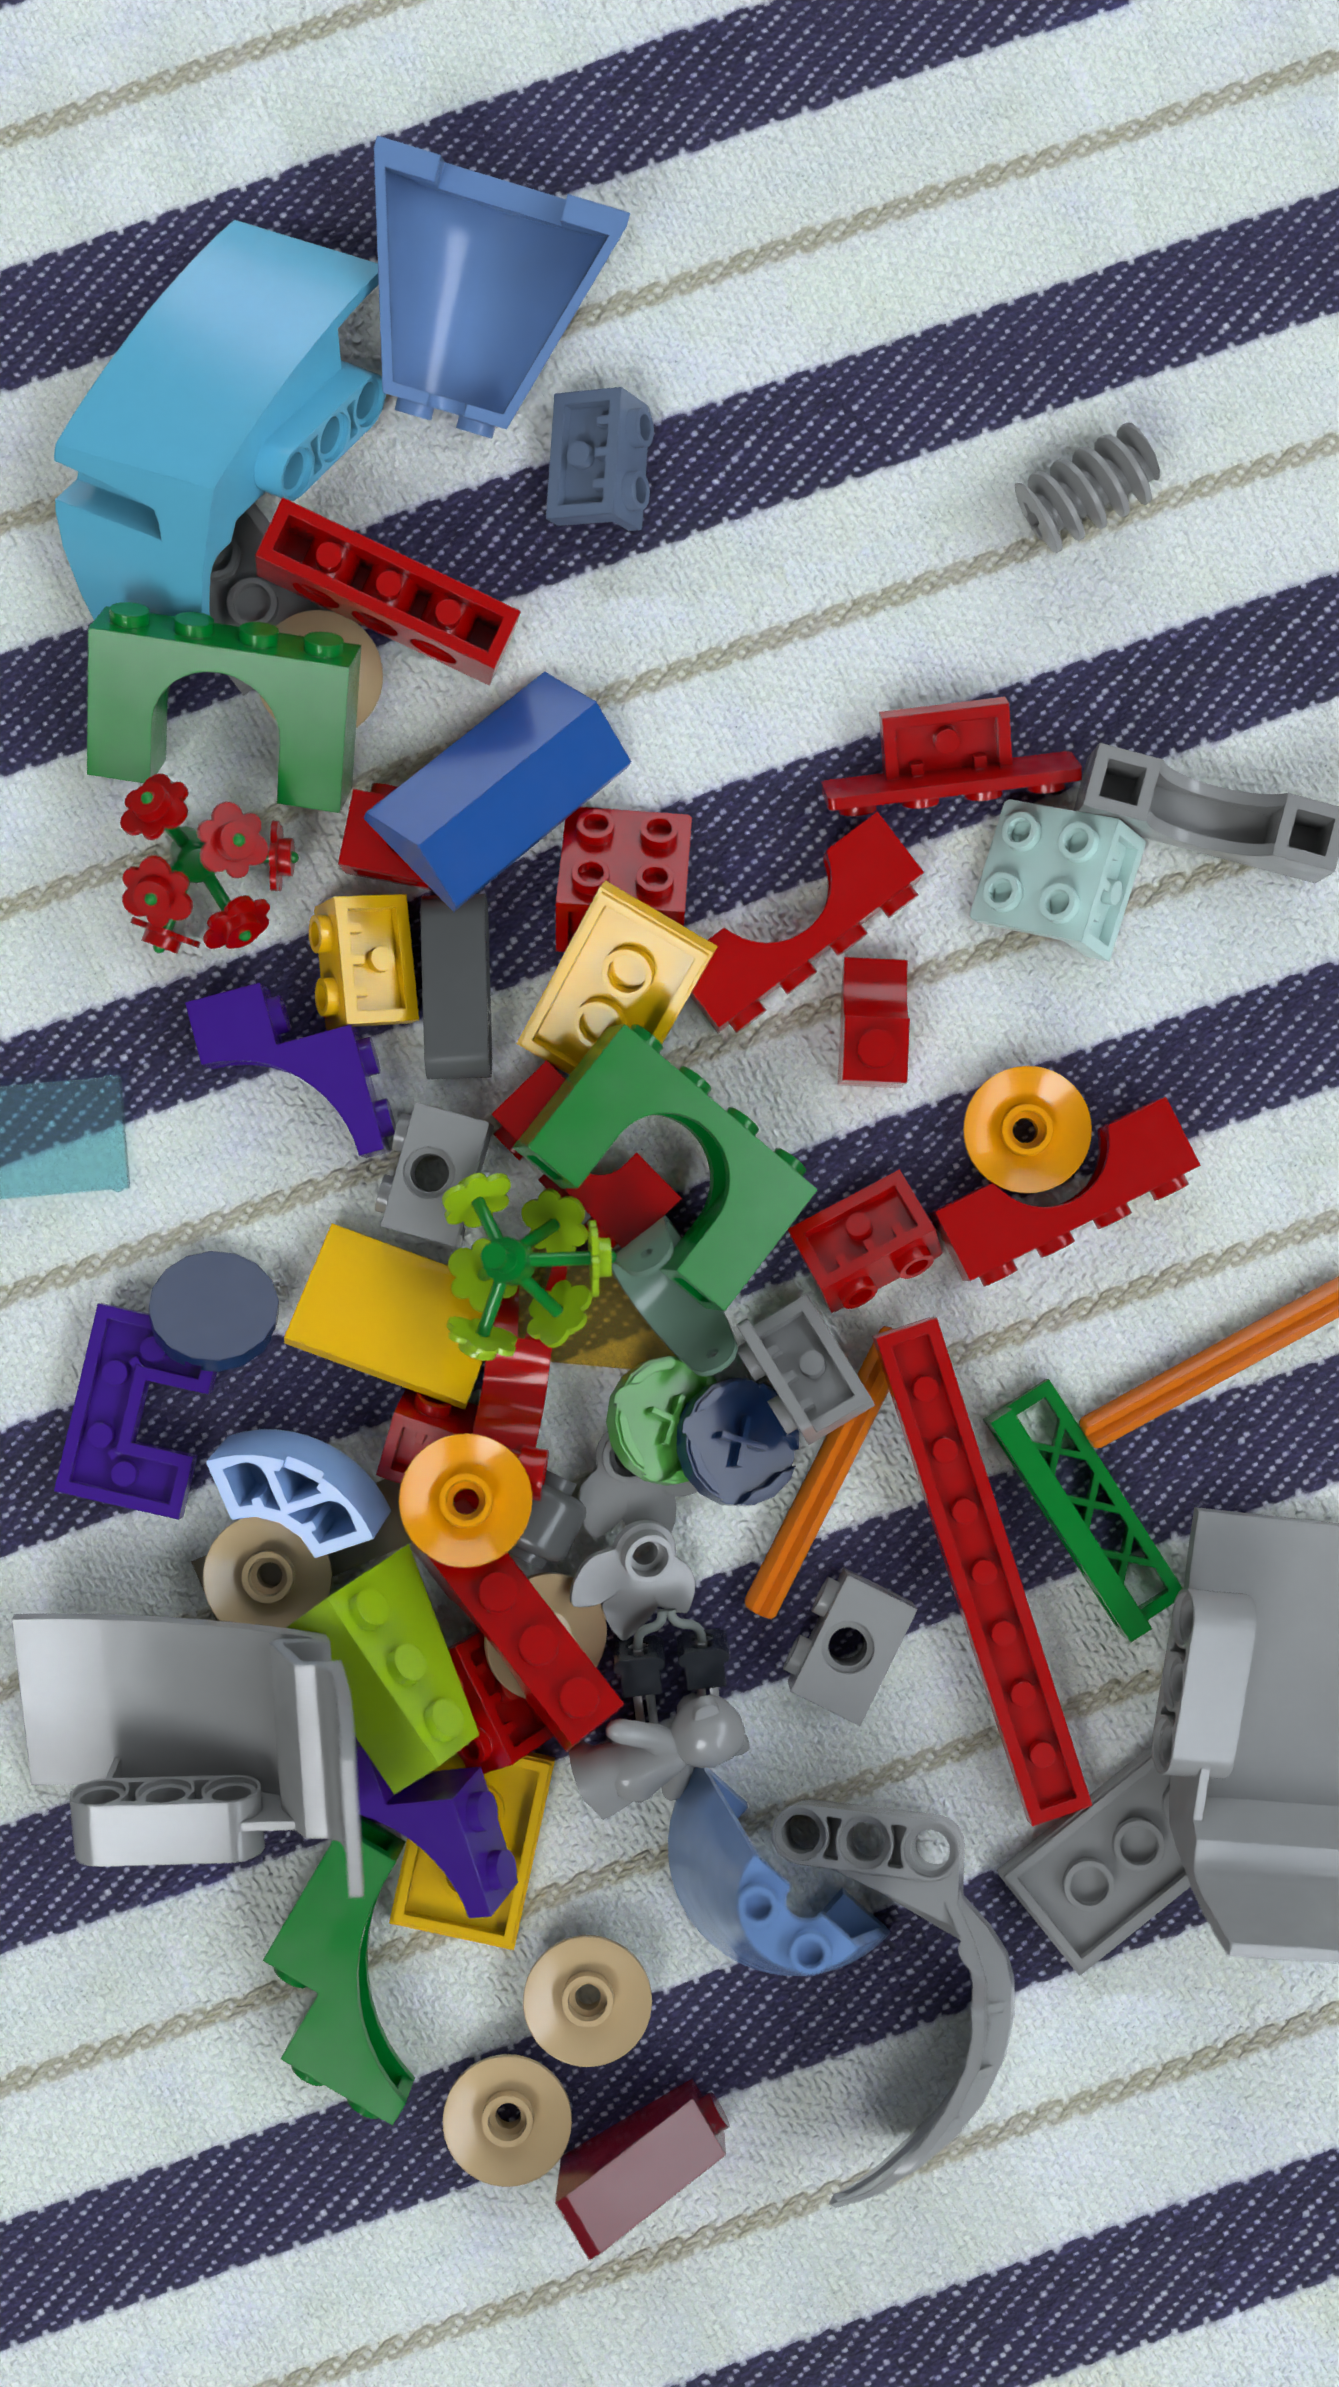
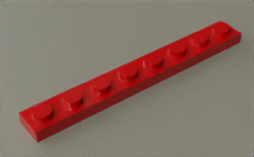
(982, 1570)

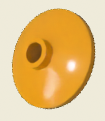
(1059, 1121)
(459, 1465)

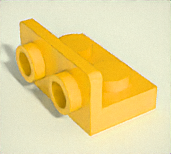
(364, 961)

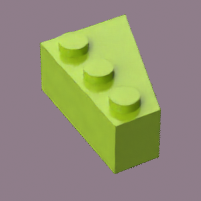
(397, 1670)

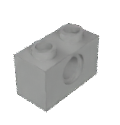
(427, 1133)
(850, 1683)

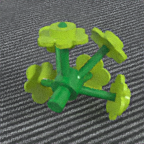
(501, 1263)

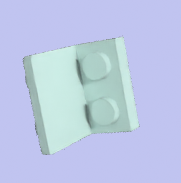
(1059, 876)

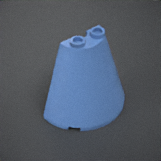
(476, 283)
(742, 1900)

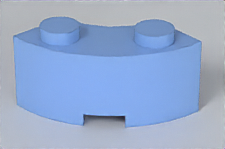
(301, 1486)

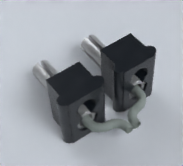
(643, 1658)

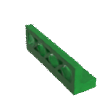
(1066, 1521)

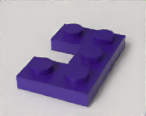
(101, 1446)

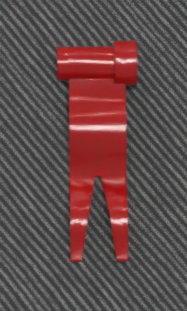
(516, 1392)

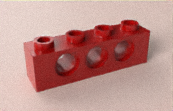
(385, 591)

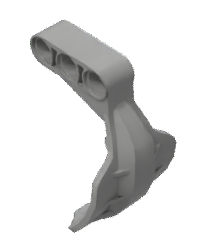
(938, 1897)

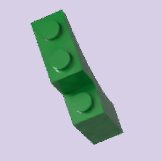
(327, 1951)

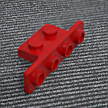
(948, 754)

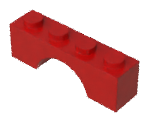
(864, 875)
(1134, 1157)
(531, 1641)

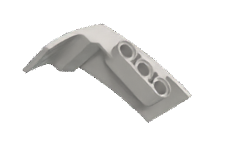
(1255, 1732)
(188, 1736)

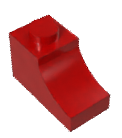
(874, 1023)

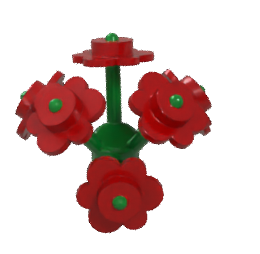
(219, 844)

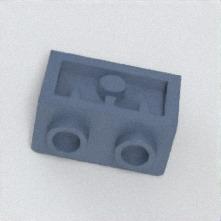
(599, 458)

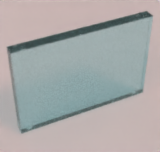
(63, 1138)

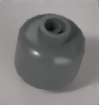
(551, 1524)

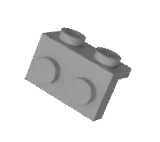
(805, 1368)

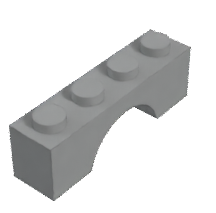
(1252, 829)

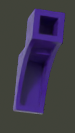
(248, 1028)
(453, 1822)

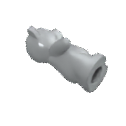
(656, 1756)

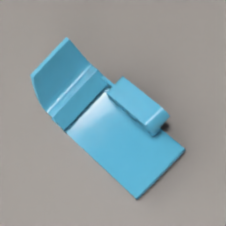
(206, 409)

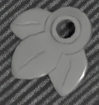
(617, 1494)
(634, 1585)

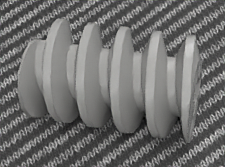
(1088, 485)

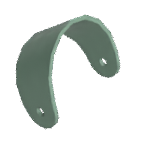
(671, 1312)

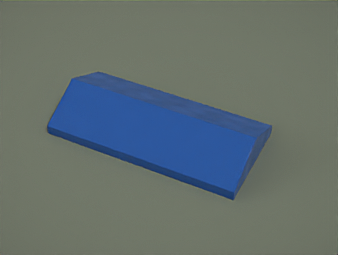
(500, 788)

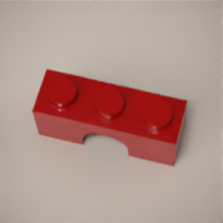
(621, 1201)

